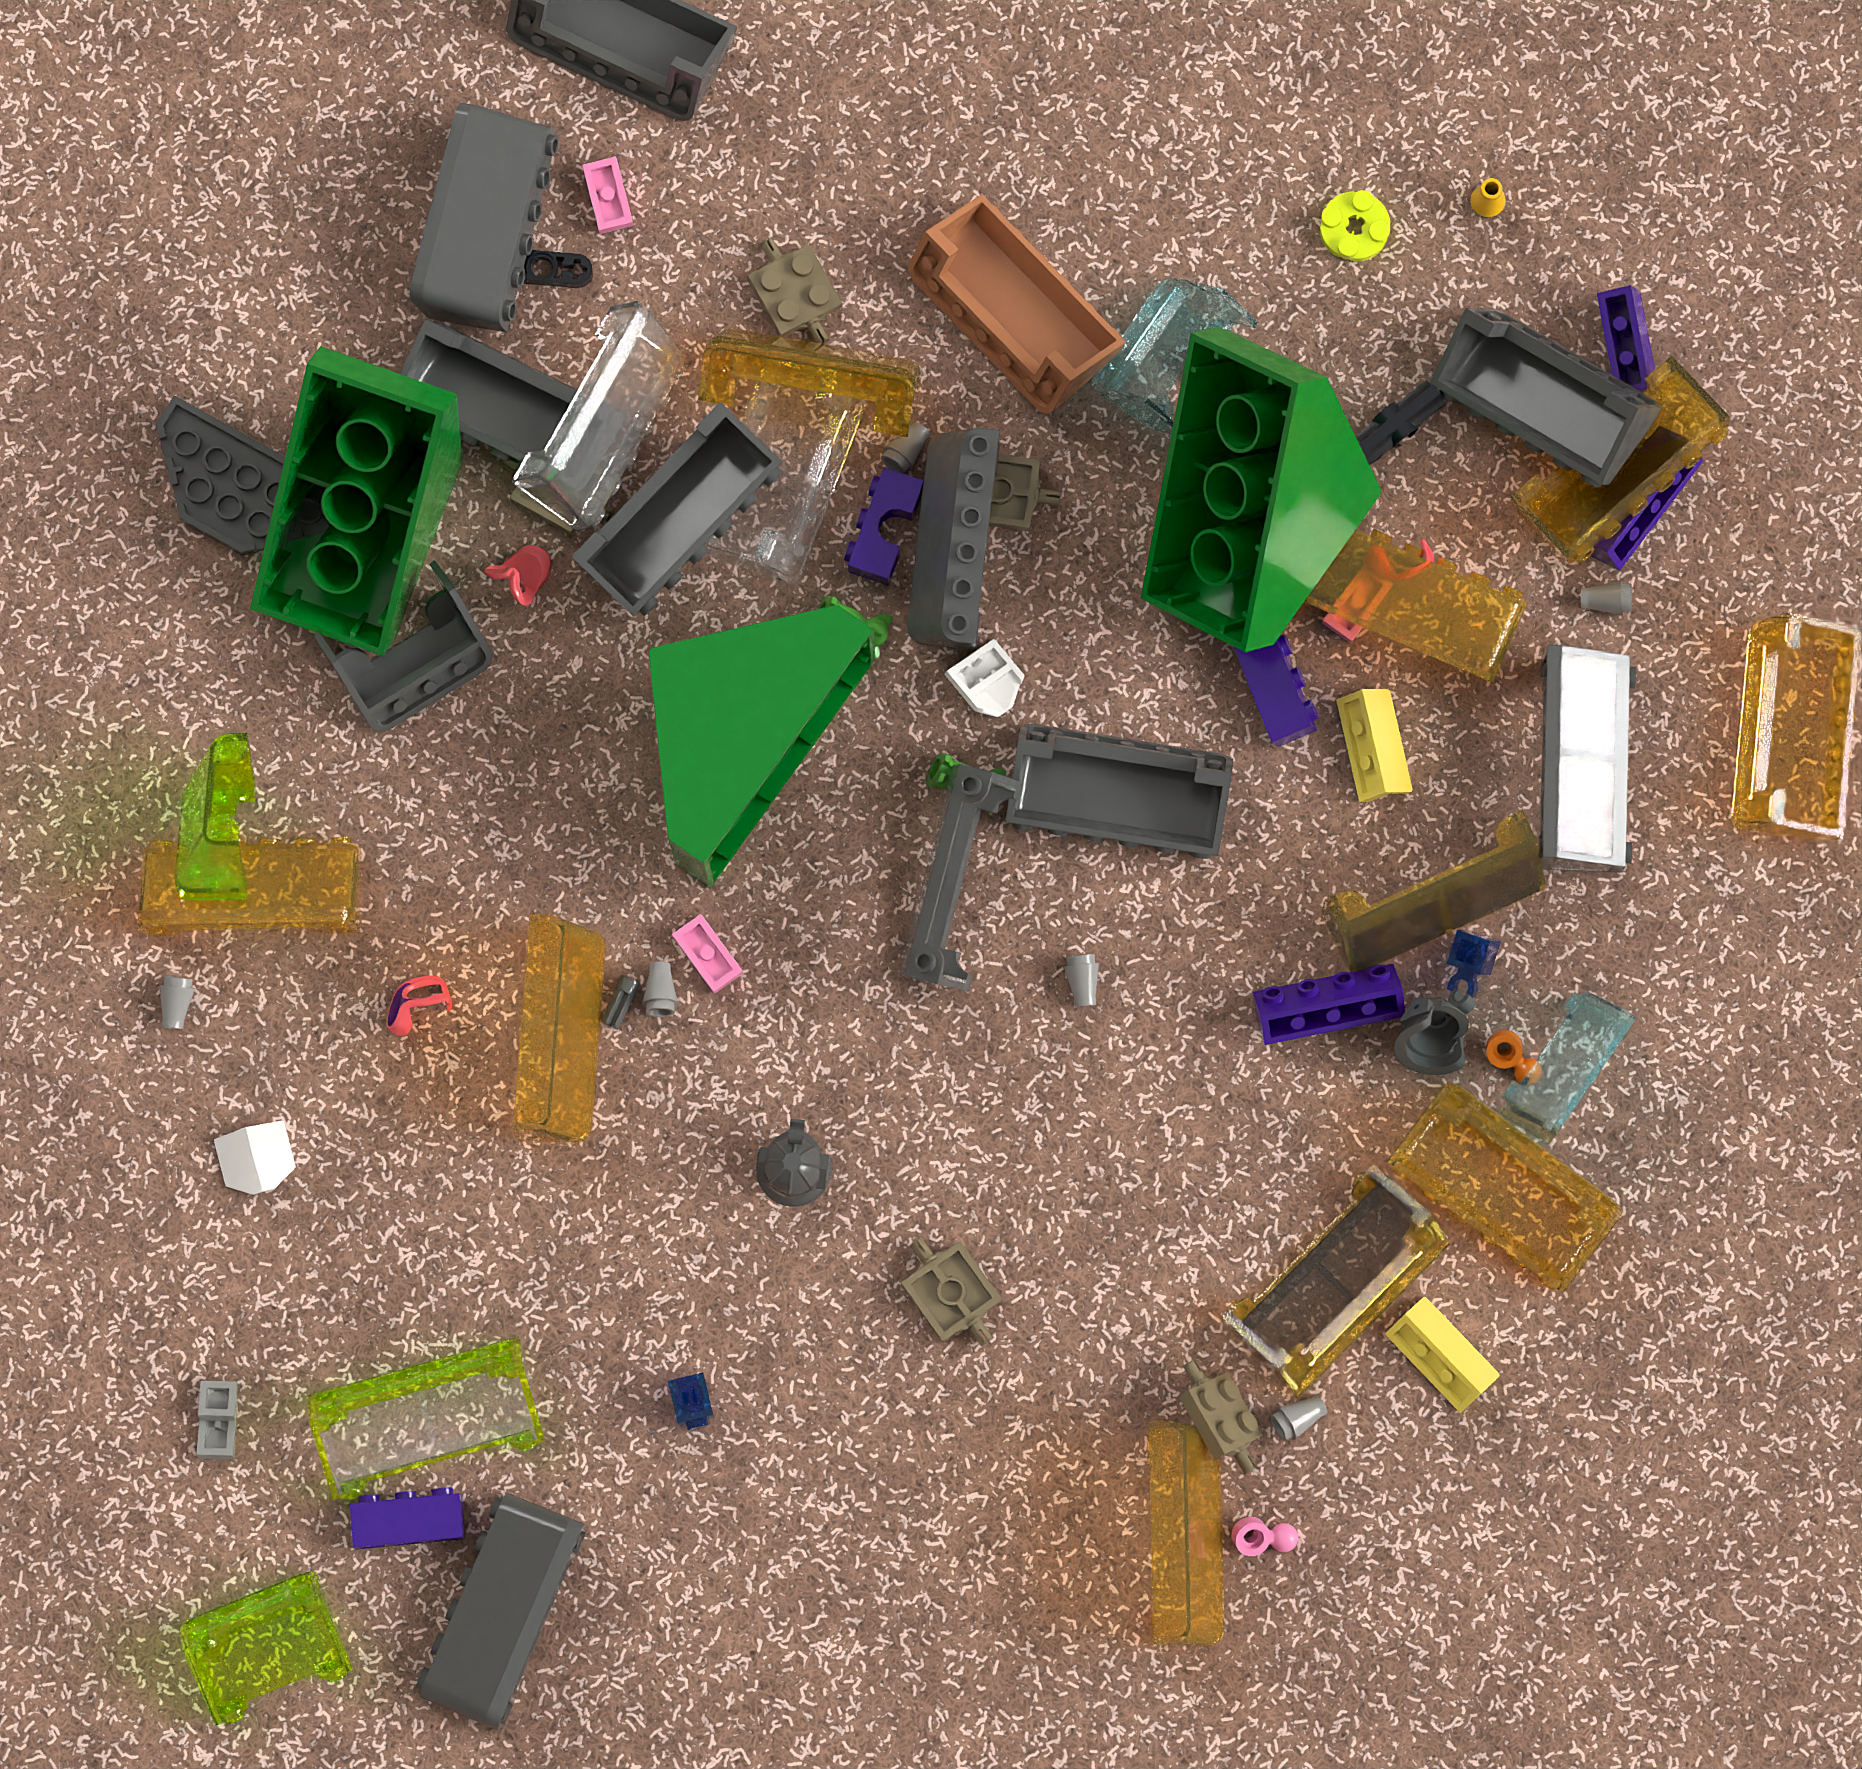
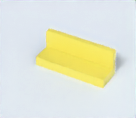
(1374, 744)
(1442, 1354)

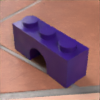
(893, 496)

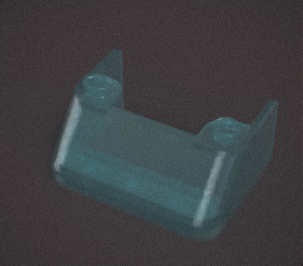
(1158, 348)
(1566, 1066)

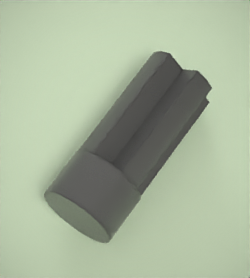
(625, 991)

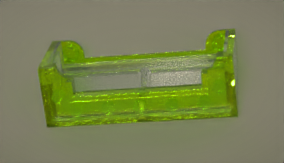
(424, 1416)

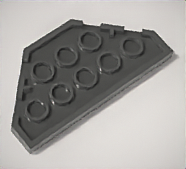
(227, 480)

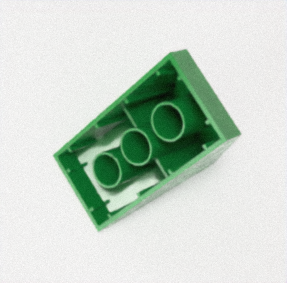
(388, 467)
(1252, 491)
(740, 720)

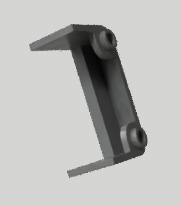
(418, 668)

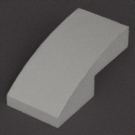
(217, 1420)

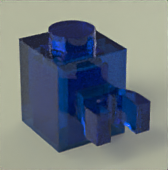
(1472, 955)
(691, 1401)

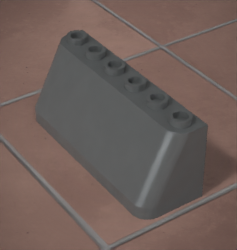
(642, 48)
(482, 218)
(1544, 394)
(496, 395)
(679, 511)
(953, 538)
(1120, 790)
(500, 1610)

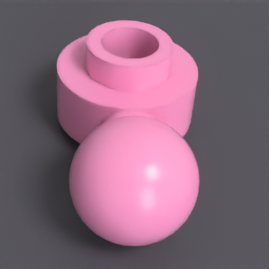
(1282, 1536)

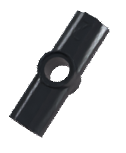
(1399, 421)

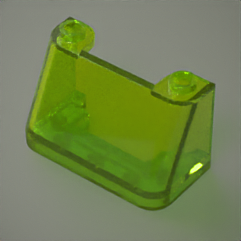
(208, 839)
(263, 1645)

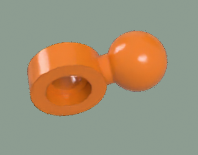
(1511, 1057)

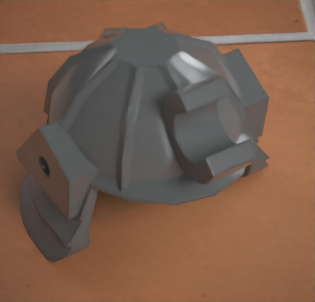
(1434, 1034)
(793, 1167)

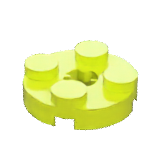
(1336, 219)

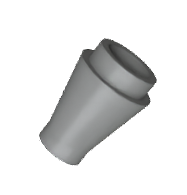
(903, 451)
(1608, 598)
(1082, 978)
(660, 992)
(175, 1000)
(1297, 1417)

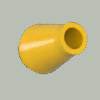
(1486, 204)

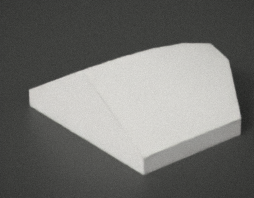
(987, 679)
(255, 1157)

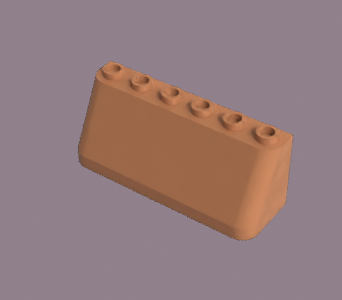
(1013, 304)

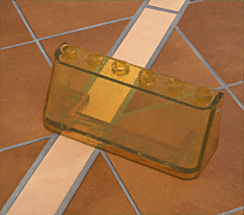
(814, 367)
(1578, 515)
(1421, 602)
(1796, 727)
(287, 889)
(559, 1031)
(1505, 1186)
(1185, 1538)

